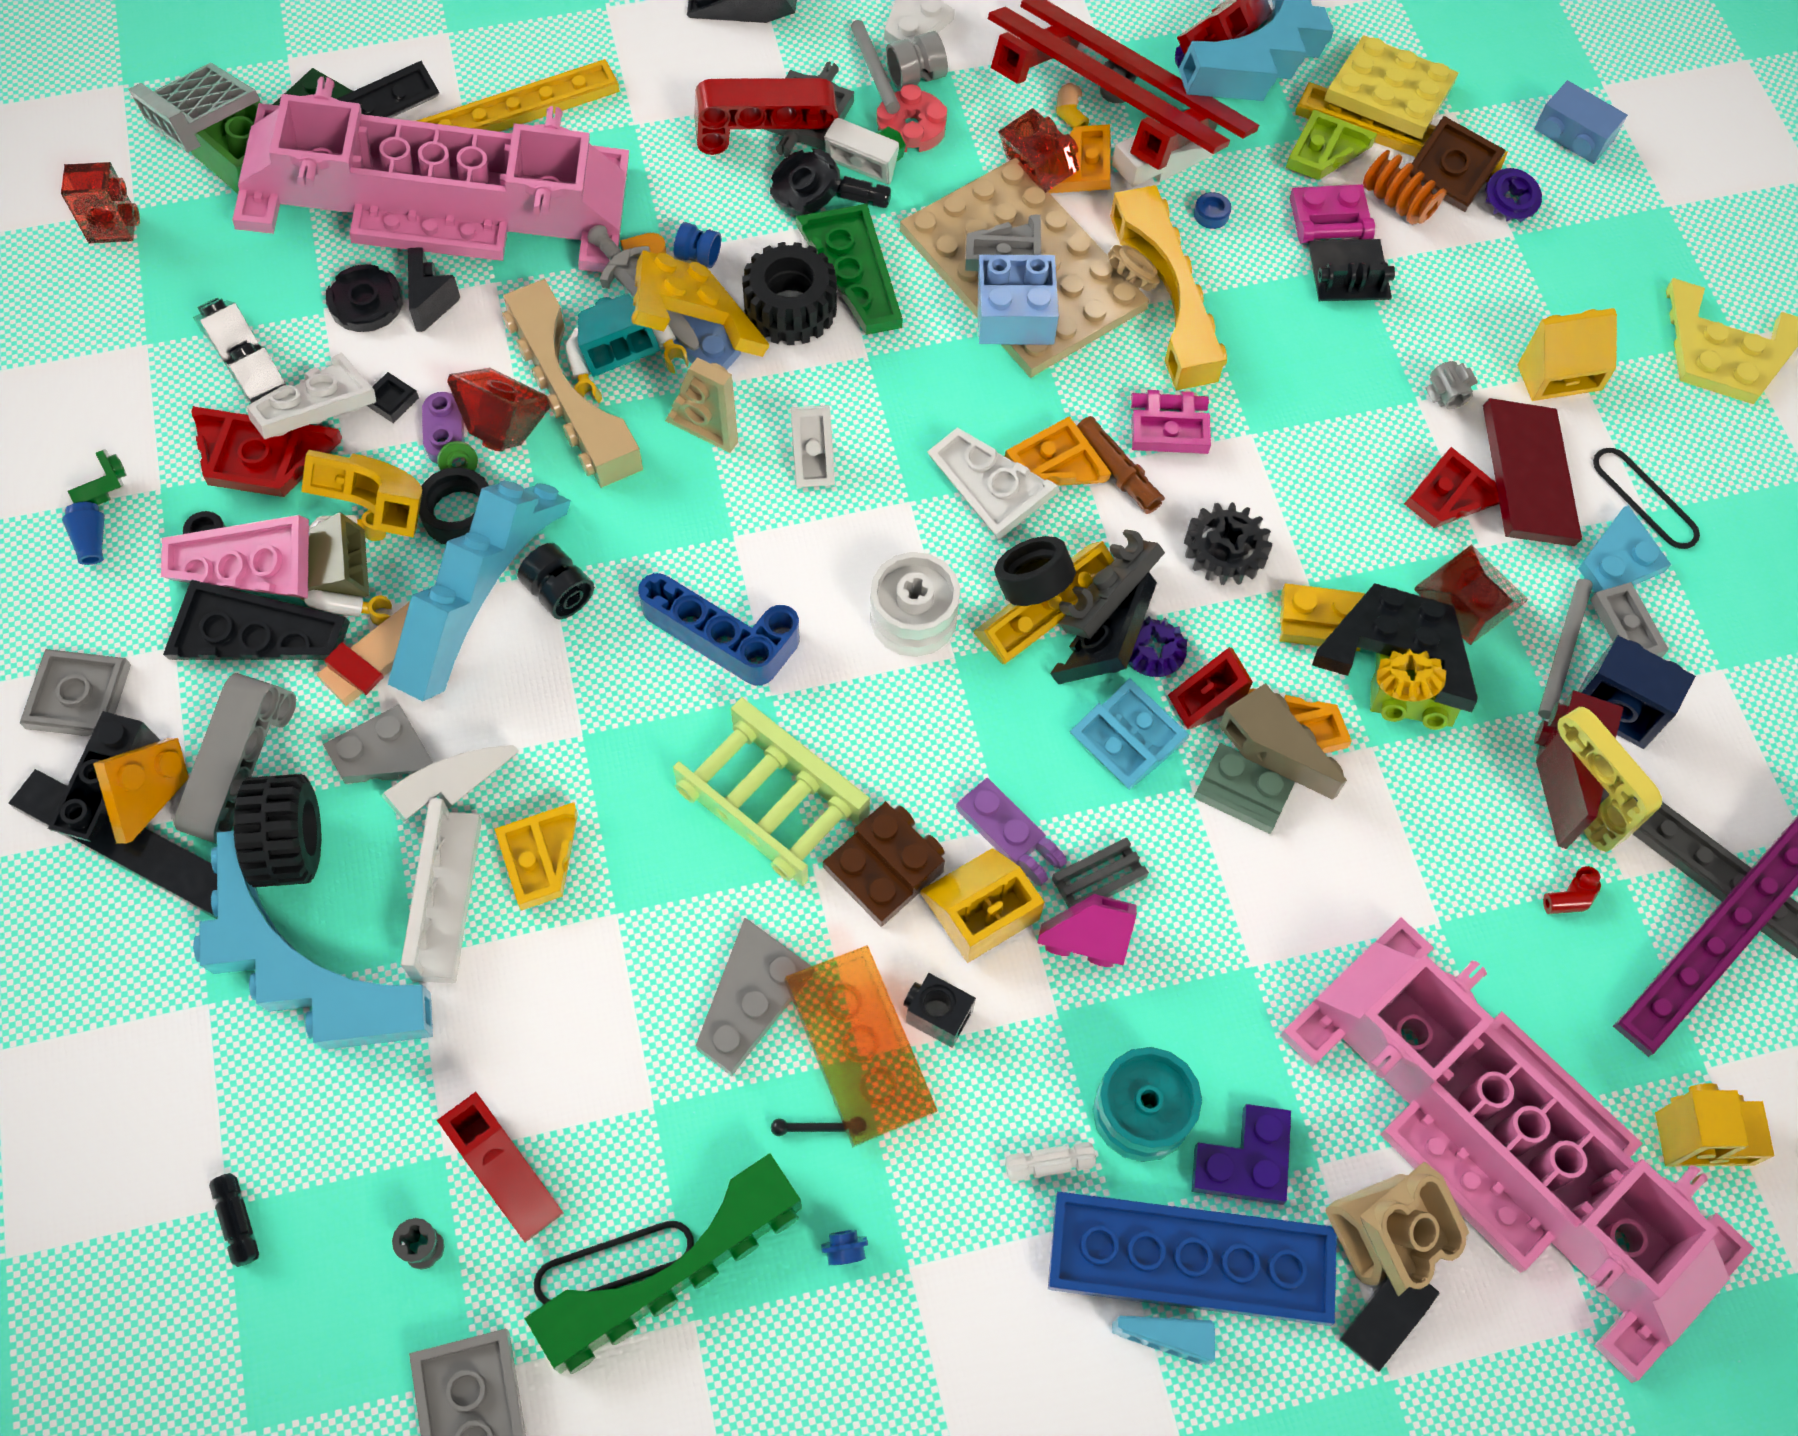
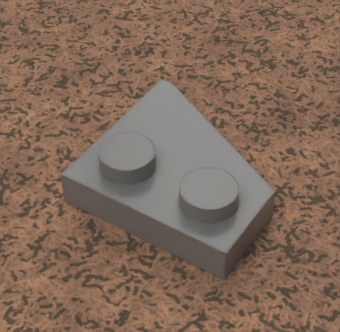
(1004, 241)
(378, 749)

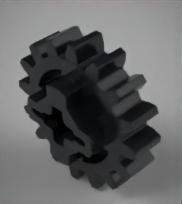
(1225, 546)

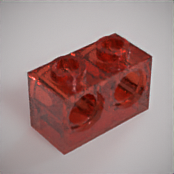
(1041, 149)

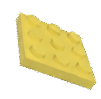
(1391, 86)

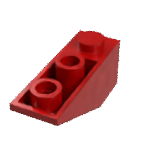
(500, 1167)

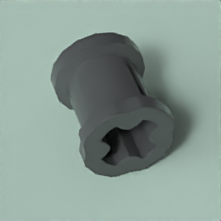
(410, 1232)

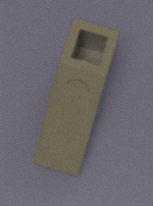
(1273, 738)

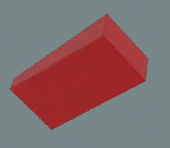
(353, 668)

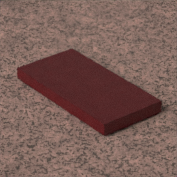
(1531, 472)

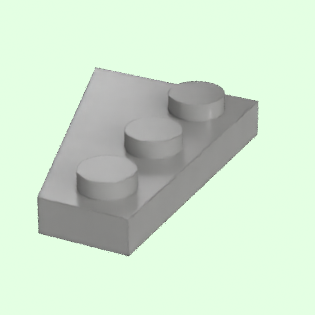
(747, 997)

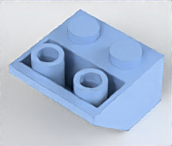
(1017, 299)

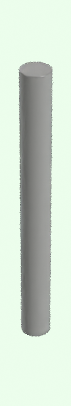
(875, 67)
(1565, 647)

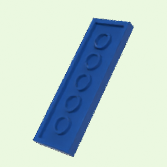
(1193, 1258)

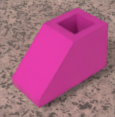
(1091, 928)

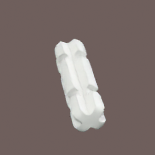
(1050, 1161)

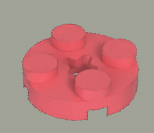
(921, 106)

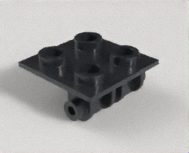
(1350, 270)

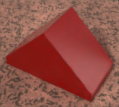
(1211, 690)

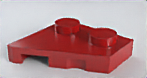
(1452, 491)

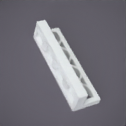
(441, 894)

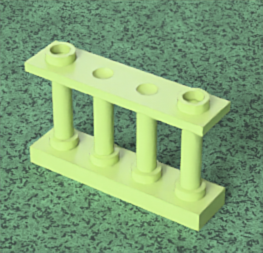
(780, 751)

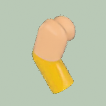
(1067, 106)

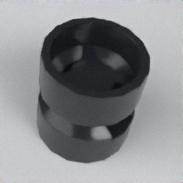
(555, 581)

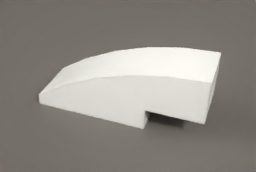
(1137, 171)
(447, 779)

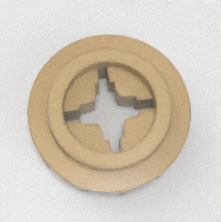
(1134, 267)

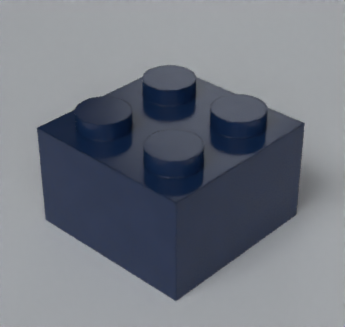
(1642, 684)

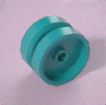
(1158, 1080)

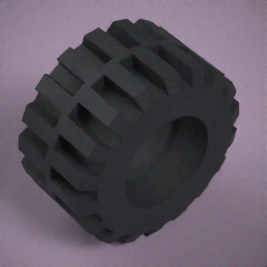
(790, 270)
(277, 830)

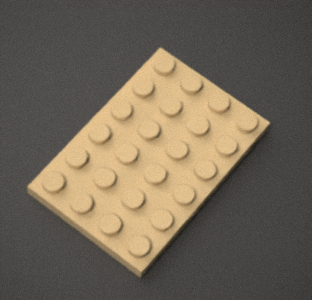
(1089, 289)

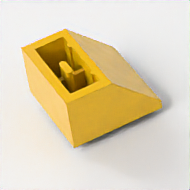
(1570, 354)
(984, 903)

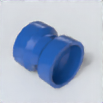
(697, 244)

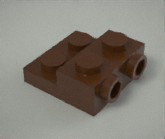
(886, 862)

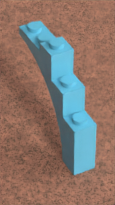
(1252, 63)
(469, 569)
(343, 1008)

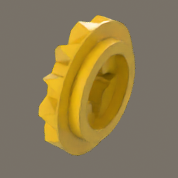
(1395, 680)

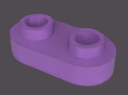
(440, 423)

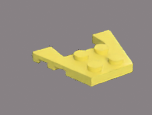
(1723, 356)

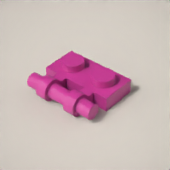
(1170, 430)

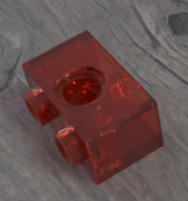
(99, 202)

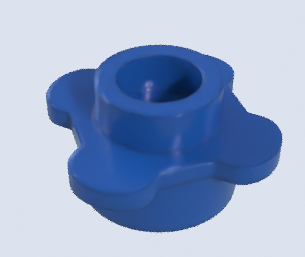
(845, 1247)

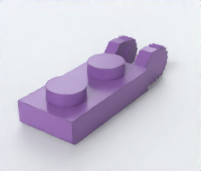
(1009, 830)

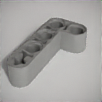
(230, 753)

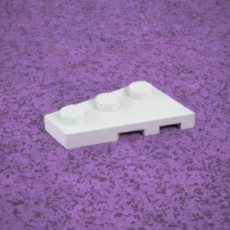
(318, 397)
(992, 485)

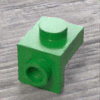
(97, 490)

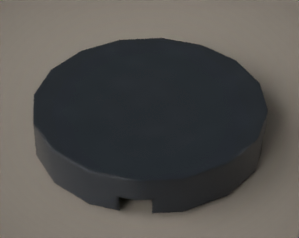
(805, 182)
(364, 298)

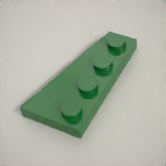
(861, 272)

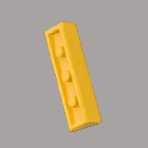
(1020, 626)

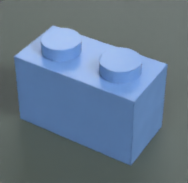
(1580, 121)

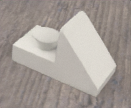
(812, 446)

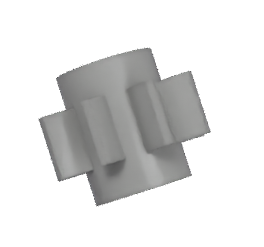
(1451, 384)

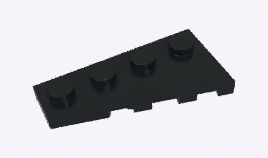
(246, 626)

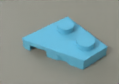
(1623, 555)

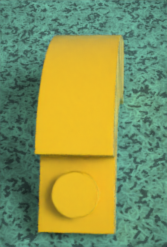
(370, 483)

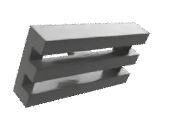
(1129, 859)

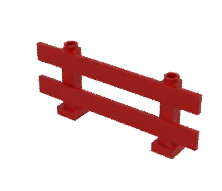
(1060, 42)

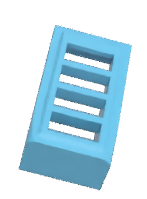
(1179, 1337)

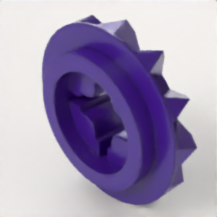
(1518, 184)
(1172, 654)

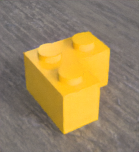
(1713, 1129)

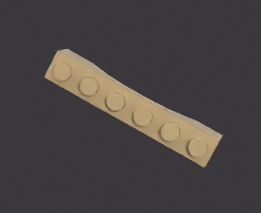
(603, 439)

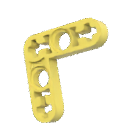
(1617, 775)

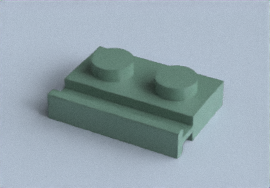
(1244, 789)

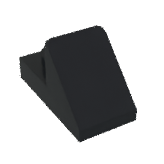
(428, 294)

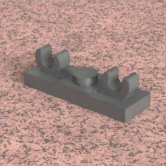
(1110, 585)

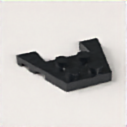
(1398, 621)

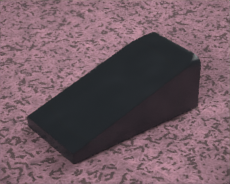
(1386, 1322)

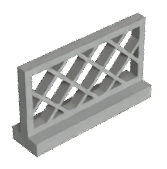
(193, 103)

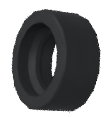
(443, 484)
(1035, 571)

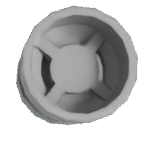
(917, 60)

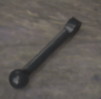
(780, 1127)

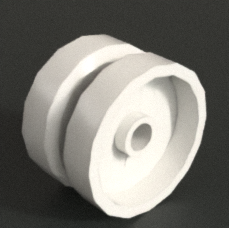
(914, 604)

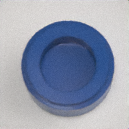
(1212, 210)

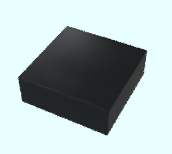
(392, 397)

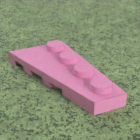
(248, 556)

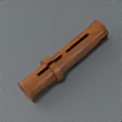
(1129, 476)

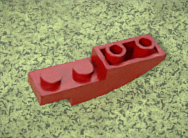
(1227, 21)

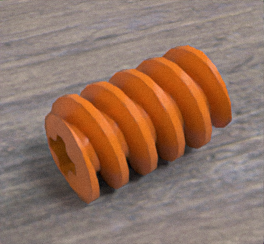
(1401, 190)

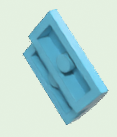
(1130, 734)

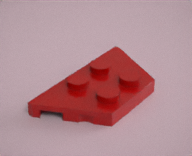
(243, 460)

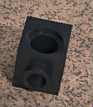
(945, 1027)

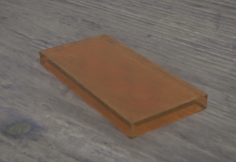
(860, 1045)

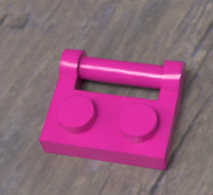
(1331, 212)

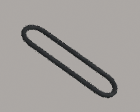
(1637, 508)
(605, 1245)

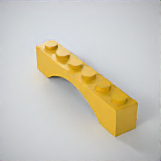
(1193, 349)

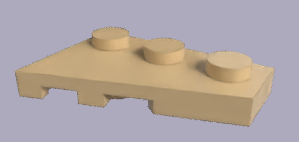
(707, 405)

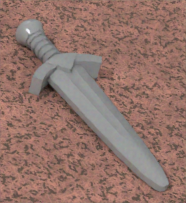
(623, 268)

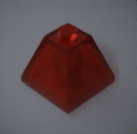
(497, 407)
(1476, 591)

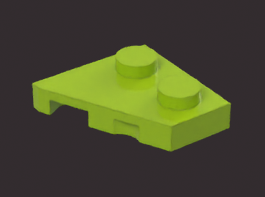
(1327, 145)

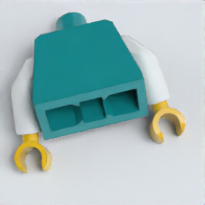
(610, 340)

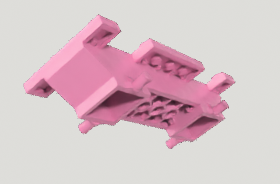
(430, 181)
(1524, 1144)

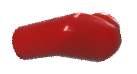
(1579, 894)

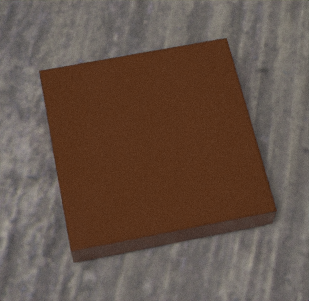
(1457, 162)

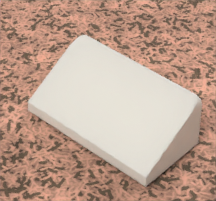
(862, 150)

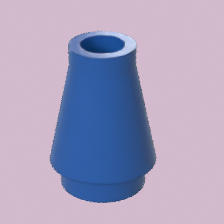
(86, 531)

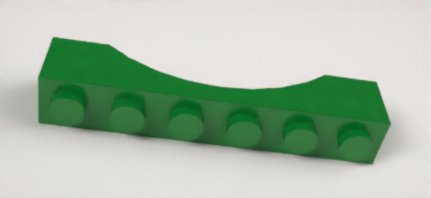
(583, 1321)

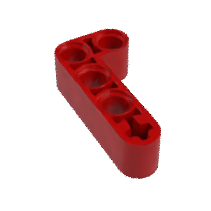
(759, 104)

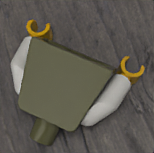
(340, 566)

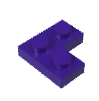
(1255, 1169)

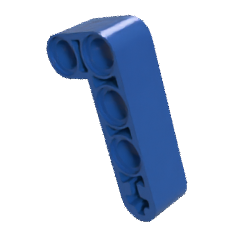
(669, 603)

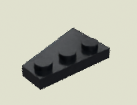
(1112, 643)

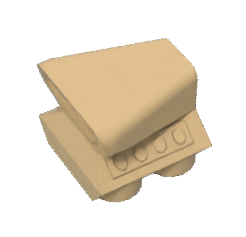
(1400, 1228)

